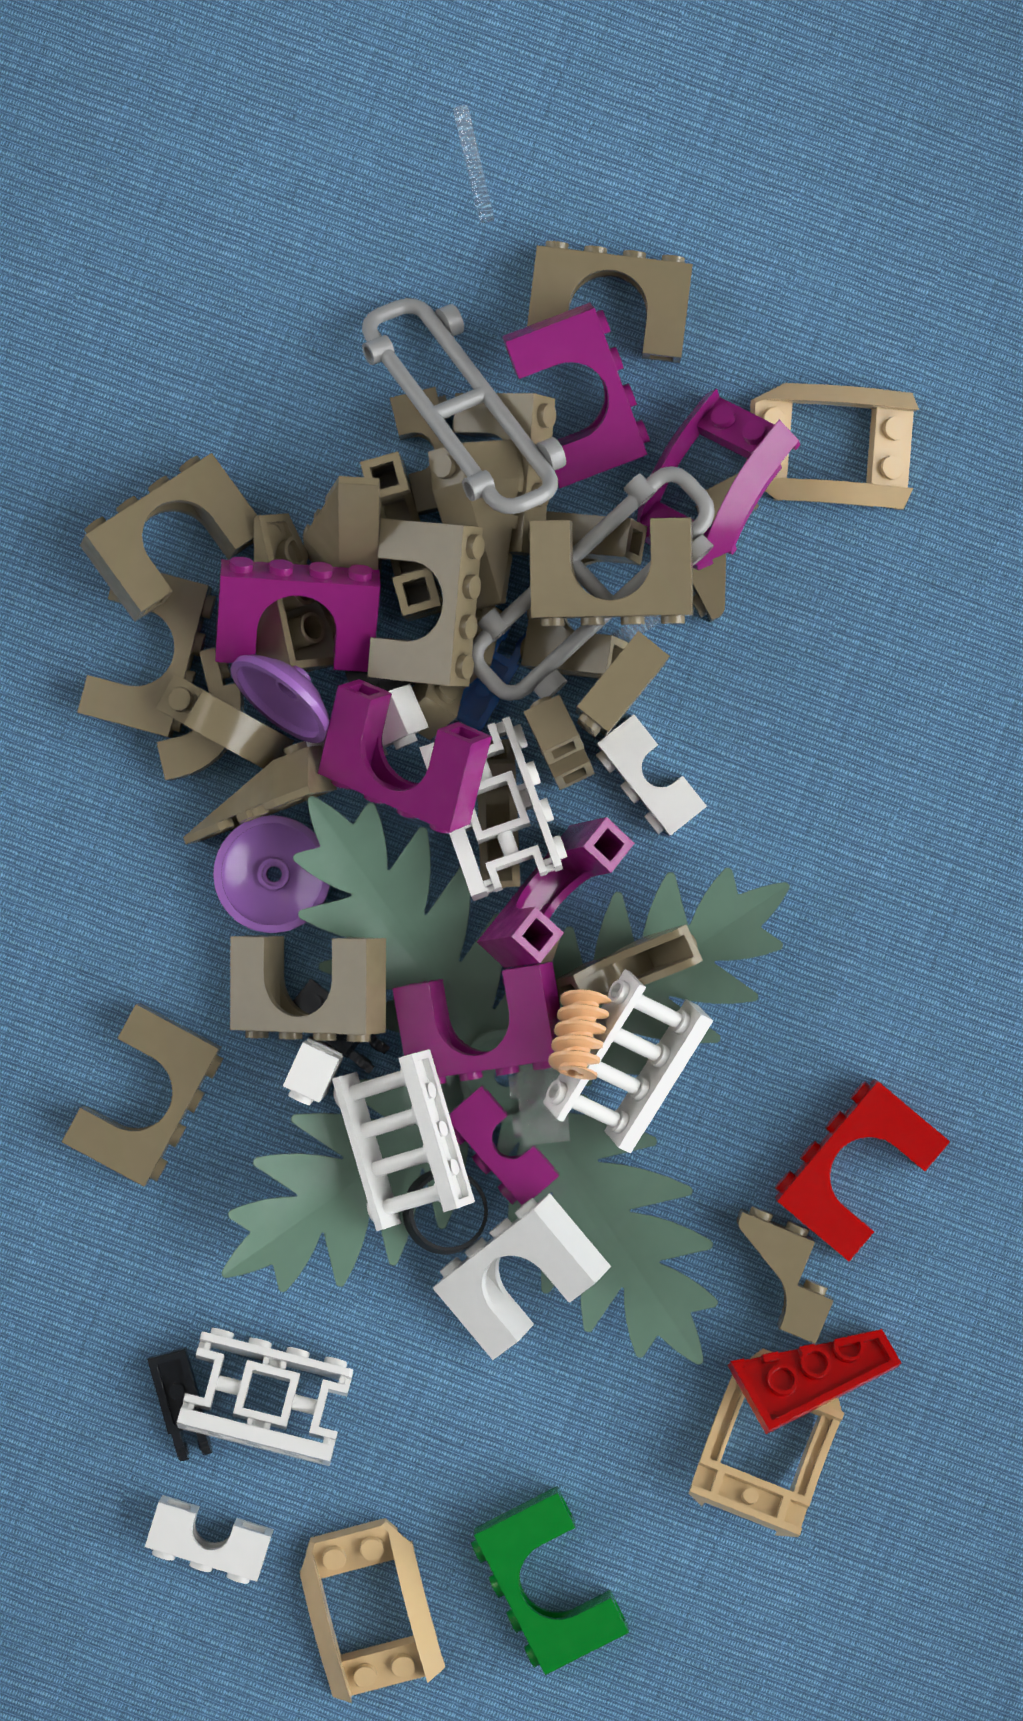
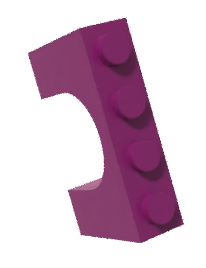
(580, 338)
(252, 586)
(356, 761)
(523, 928)
(532, 1019)

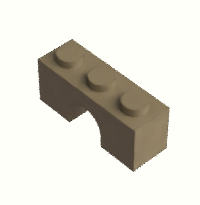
(410, 425)
(559, 741)

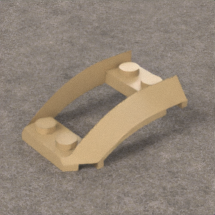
(887, 451)
(751, 1496)
(383, 1663)

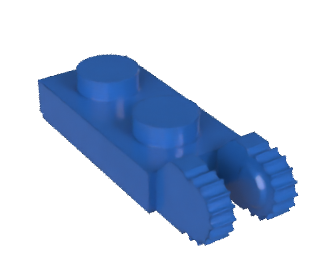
(477, 700)

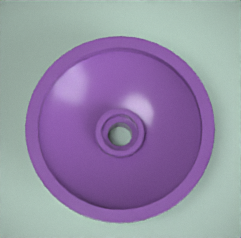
(282, 696)
(243, 878)

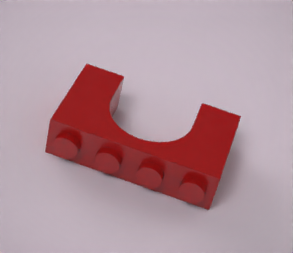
(809, 1189)

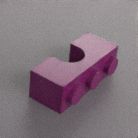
(520, 1175)

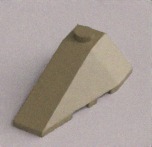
(505, 465)
(347, 525)
(295, 626)
(275, 788)

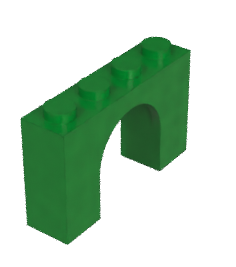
(552, 1636)

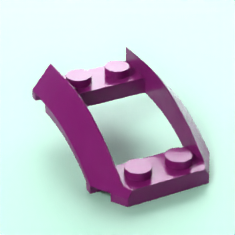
(743, 433)

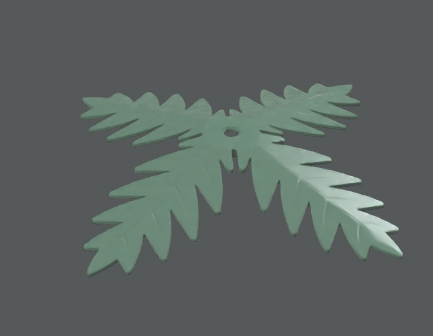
(589, 1191)

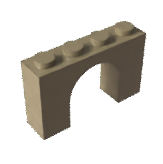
(661, 284)
(537, 418)
(198, 491)
(454, 558)
(413, 581)
(663, 594)
(593, 658)
(620, 685)
(137, 704)
(263, 1005)
(139, 1151)

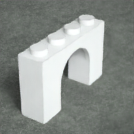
(540, 1235)

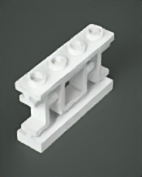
(524, 799)
(257, 1430)

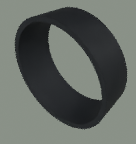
(418, 1238)

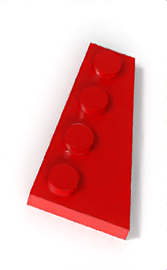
(803, 1379)

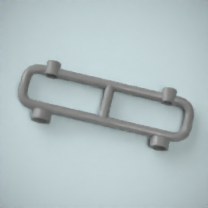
(444, 325)
(545, 678)

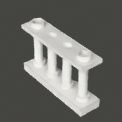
(658, 1075)
(436, 1129)

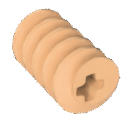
(576, 1033)

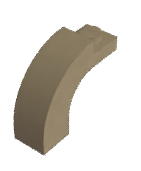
(222, 723)
(193, 751)

